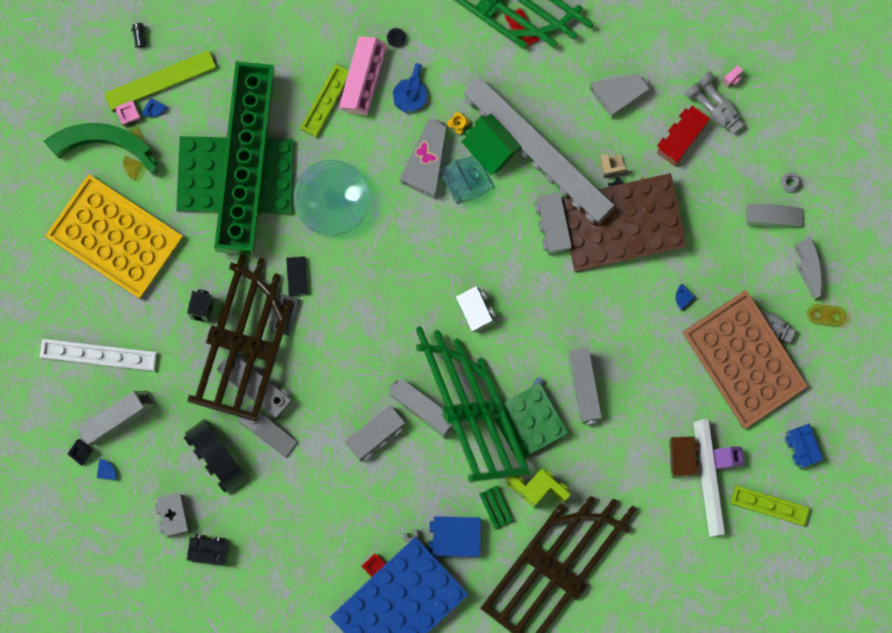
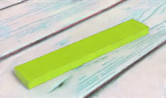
(160, 80)

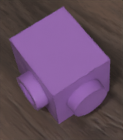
(728, 457)

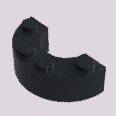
(216, 456)

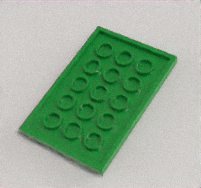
(202, 171)

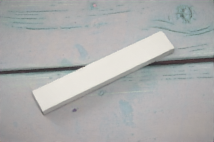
(98, 355)
(709, 478)

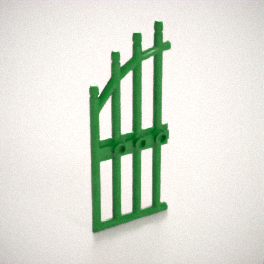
(486, 8)
(474, 411)

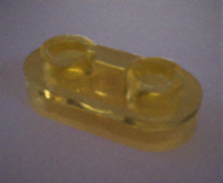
(826, 313)

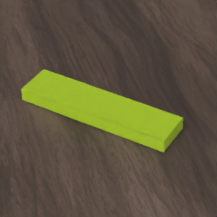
(325, 101)
(769, 505)

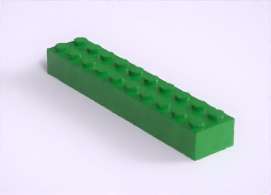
(244, 158)

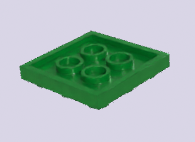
(533, 420)

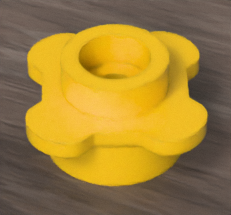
(453, 122)

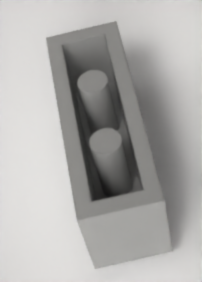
(553, 223)
(375, 433)

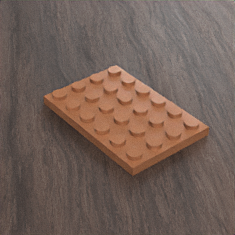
(744, 359)

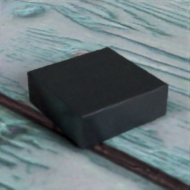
(80, 452)

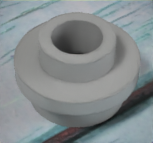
(790, 176)

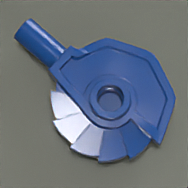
(410, 93)

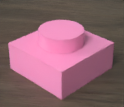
(733, 77)
(127, 113)

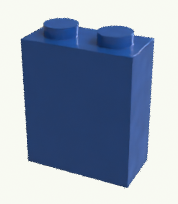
(455, 537)

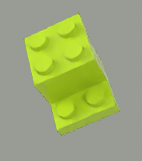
(538, 487)

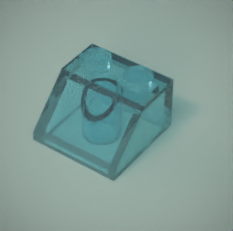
(466, 179)

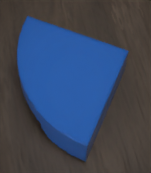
(154, 109)
(683, 297)
(106, 470)

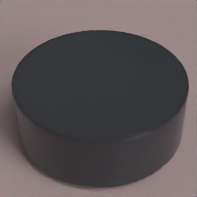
(396, 37)

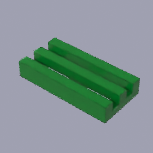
(502, 521)

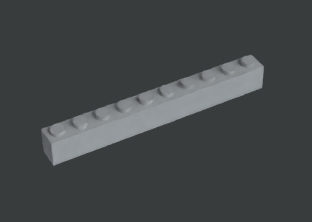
(542, 154)

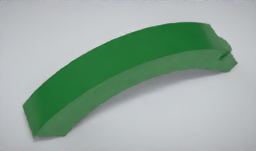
(88, 133)

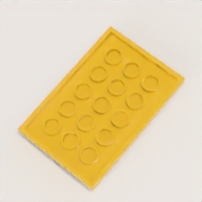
(114, 236)

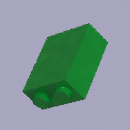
(490, 143)

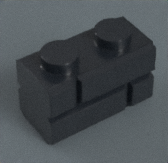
(208, 551)

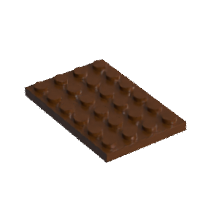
(640, 226)

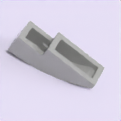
(774, 215)
(809, 267)

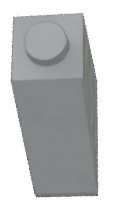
(619, 92)

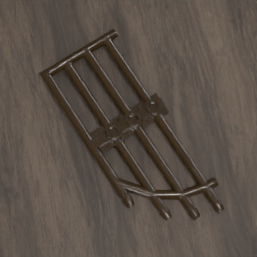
(243, 344)
(556, 572)

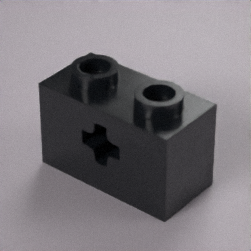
(200, 306)

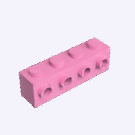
(363, 74)

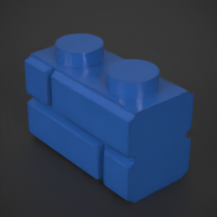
(803, 446)

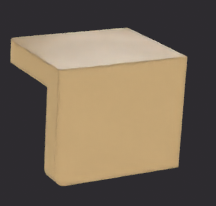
(612, 165)

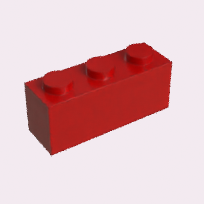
(682, 135)

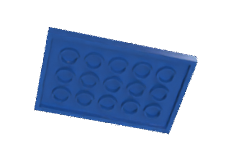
(403, 596)

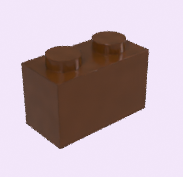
(683, 457)

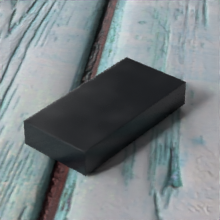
(297, 276)

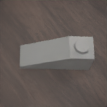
(269, 433)

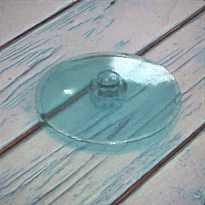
(331, 197)

